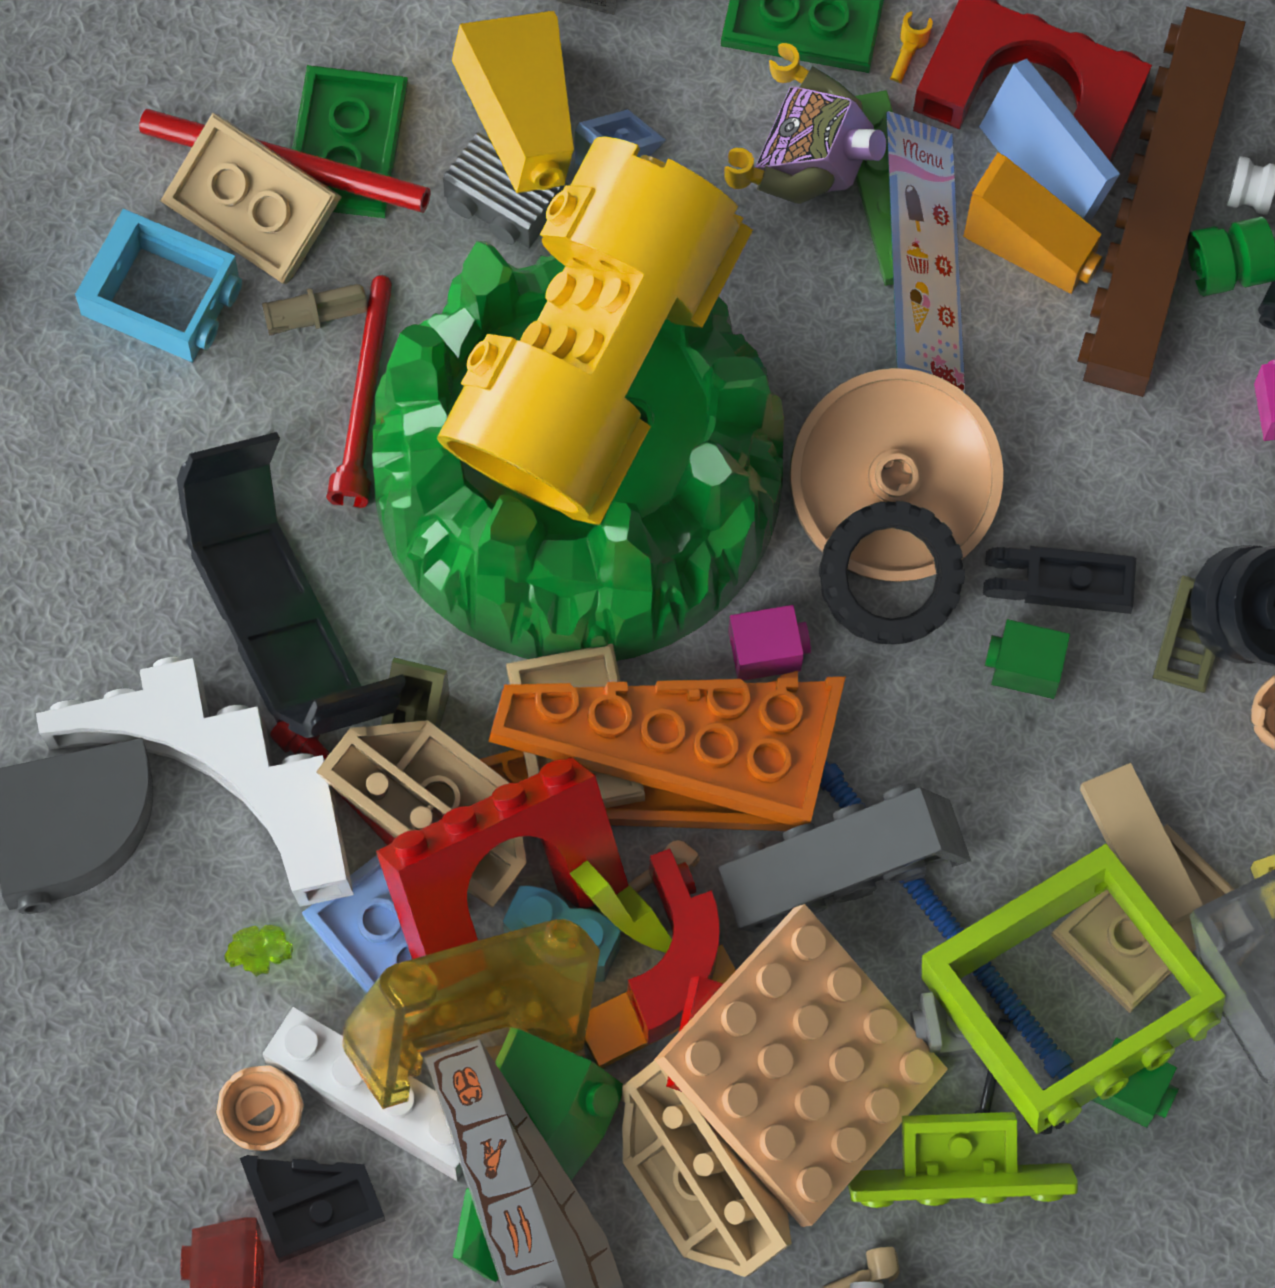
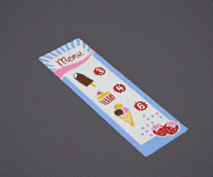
(925, 249)

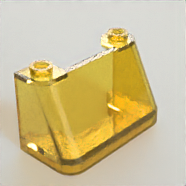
(518, 979)

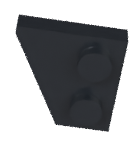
(311, 1202)

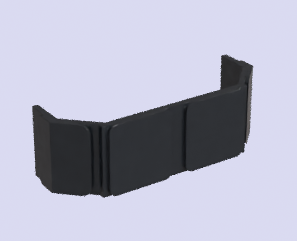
(266, 595)

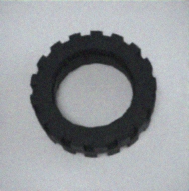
(947, 563)

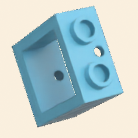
(115, 259)

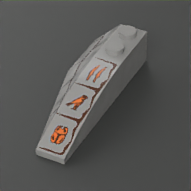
(523, 1198)

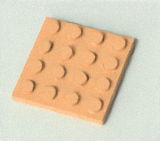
(801, 1065)

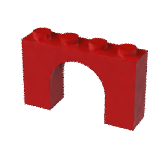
(989, 36)
(434, 865)

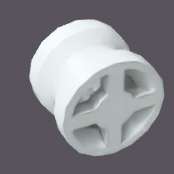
(1252, 186)

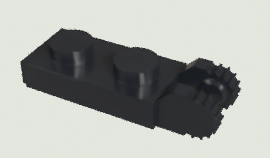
(1064, 578)

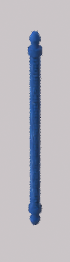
(1055, 1061)

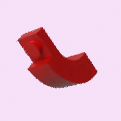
(661, 992)

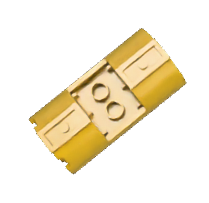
(636, 250)

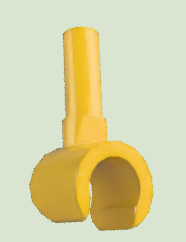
(912, 40)

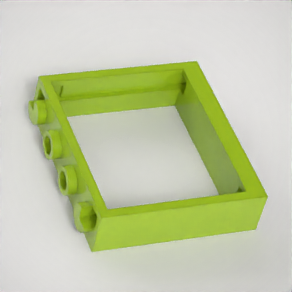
(1028, 915)

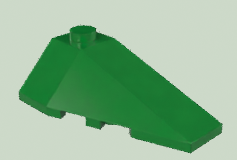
(568, 1103)

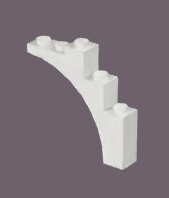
(231, 749)

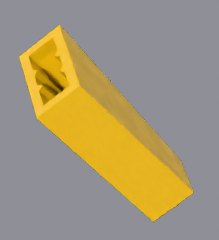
(520, 94)

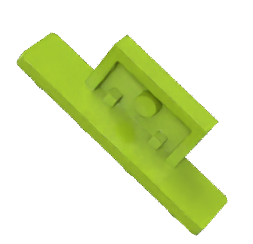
(961, 1159)

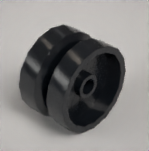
(1236, 604)

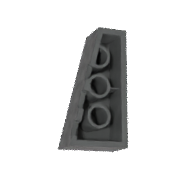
(843, 857)

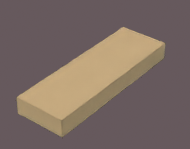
(1141, 841)

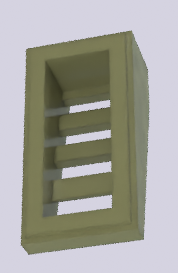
(1167, 649)

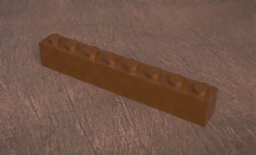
(1163, 203)

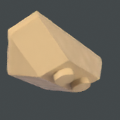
(410, 779)
(697, 1181)

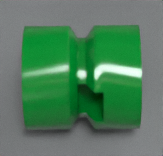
(1240, 255)

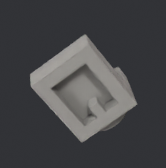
(937, 1027)

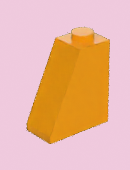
(1031, 227)

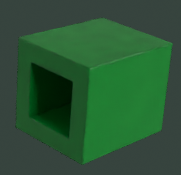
(1028, 658)
(1144, 1094)

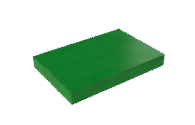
(821, 30)
(353, 122)

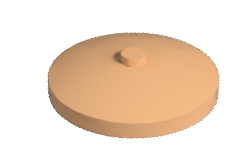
(894, 441)

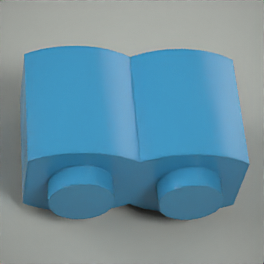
(537, 905)

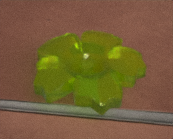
(257, 947)

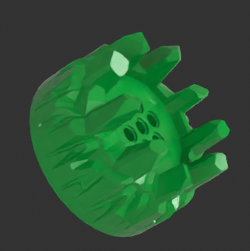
(528, 576)

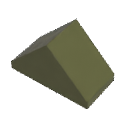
(423, 694)

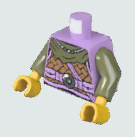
(814, 139)

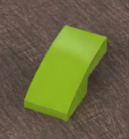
(624, 910)

